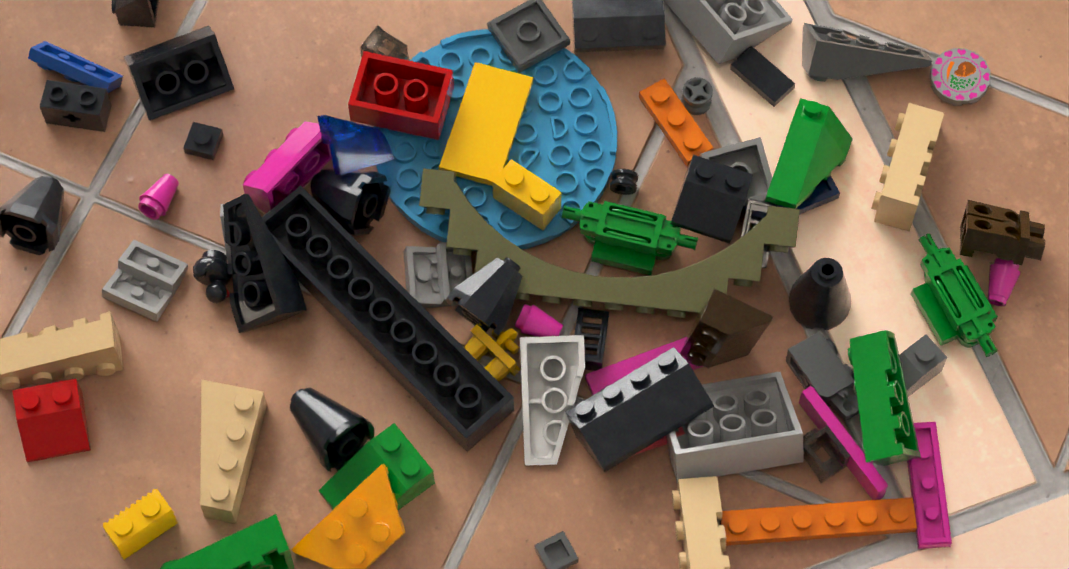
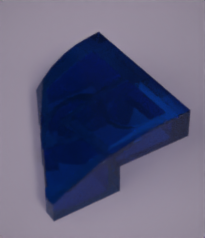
(353, 144)

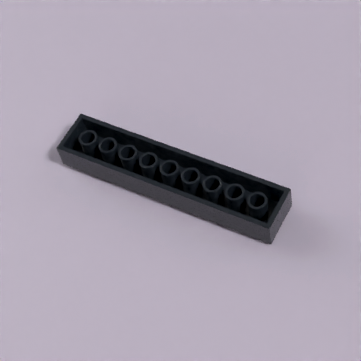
(388, 320)

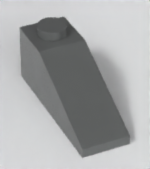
(921, 363)

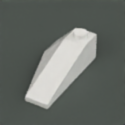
(549, 387)

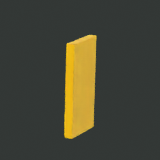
(486, 123)

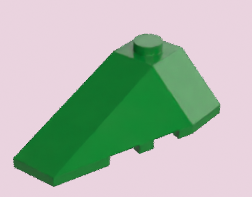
(809, 154)

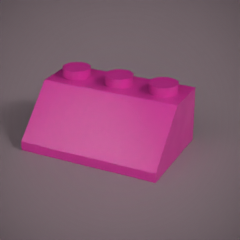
(288, 167)

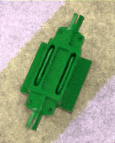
(628, 235)
(953, 300)

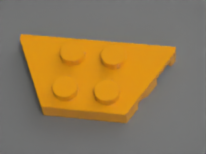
(356, 528)

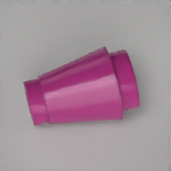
(158, 197)
(1002, 280)
(537, 322)

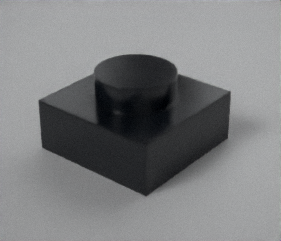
(203, 141)

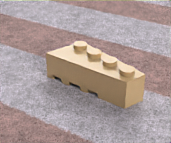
(908, 167)
(61, 353)
(228, 443)
(700, 524)

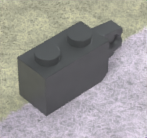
(818, 366)

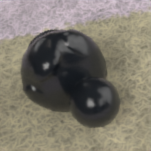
(213, 273)

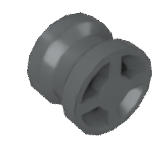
(697, 88)

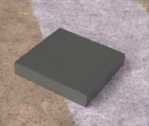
(528, 34)

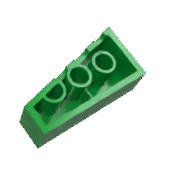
(251, 548)

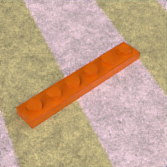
(819, 521)

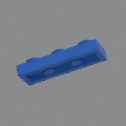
(74, 67)

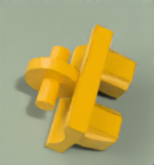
(502, 362)

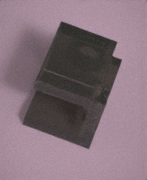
(380, 38)
(824, 438)

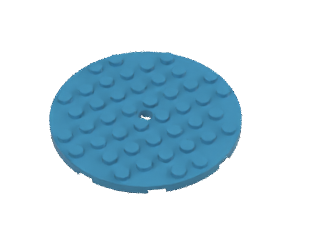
(561, 138)

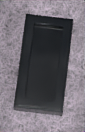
(762, 76)

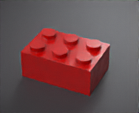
(401, 95)

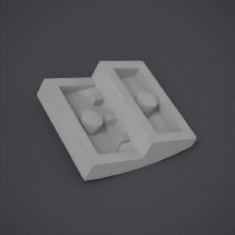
(434, 273)
(145, 280)

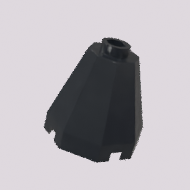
(352, 198)
(34, 216)
(488, 295)

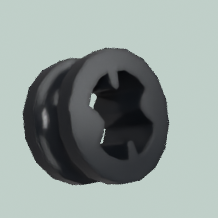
(624, 181)

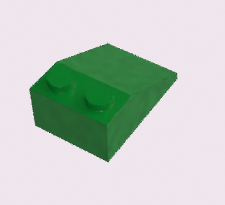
(407, 469)

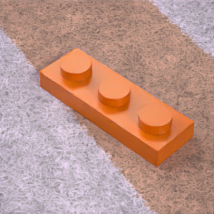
(674, 120)

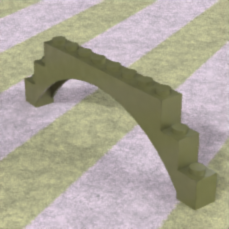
(674, 290)

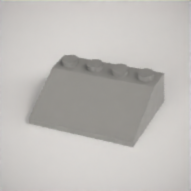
(730, 26)
(743, 432)

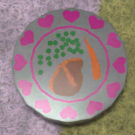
(960, 76)

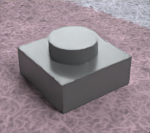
(556, 552)

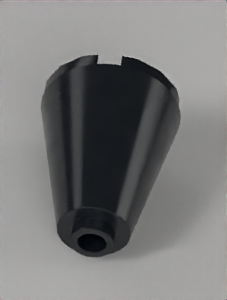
(821, 296)
(330, 427)

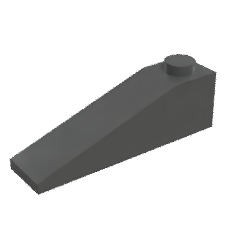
(837, 57)

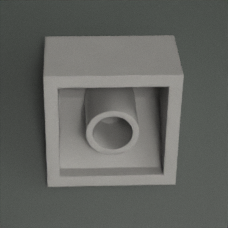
(747, 157)

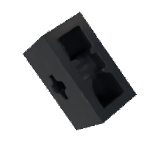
(75, 105)

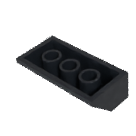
(639, 409)

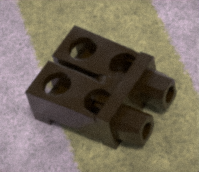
(1000, 233)

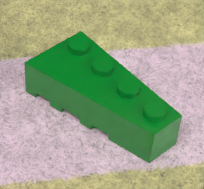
(882, 399)

